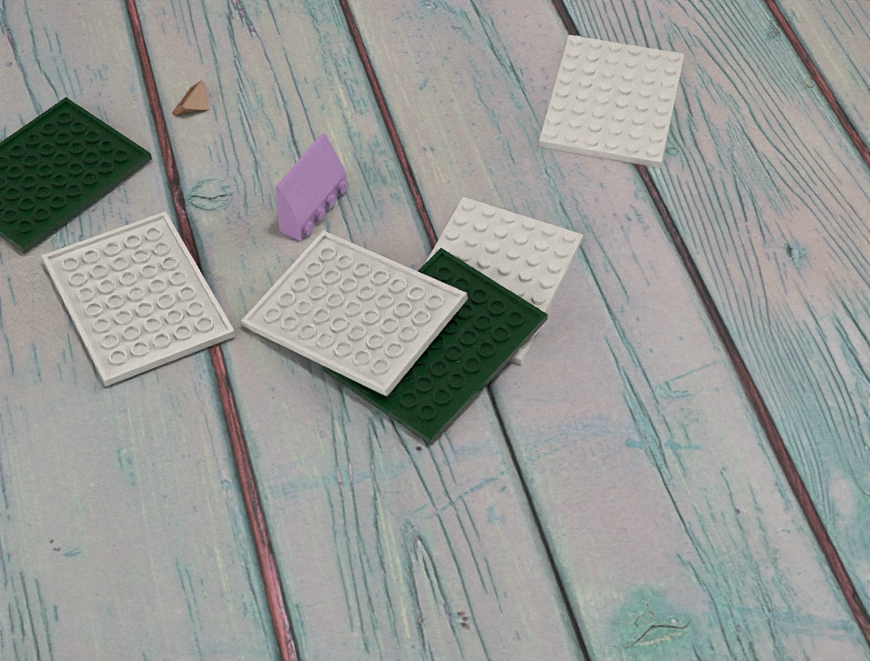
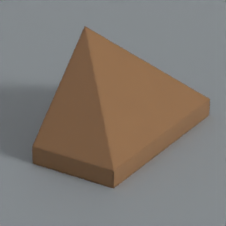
(193, 101)

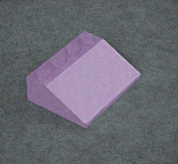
(310, 189)

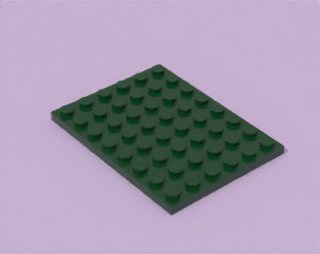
(58, 170)
(462, 356)

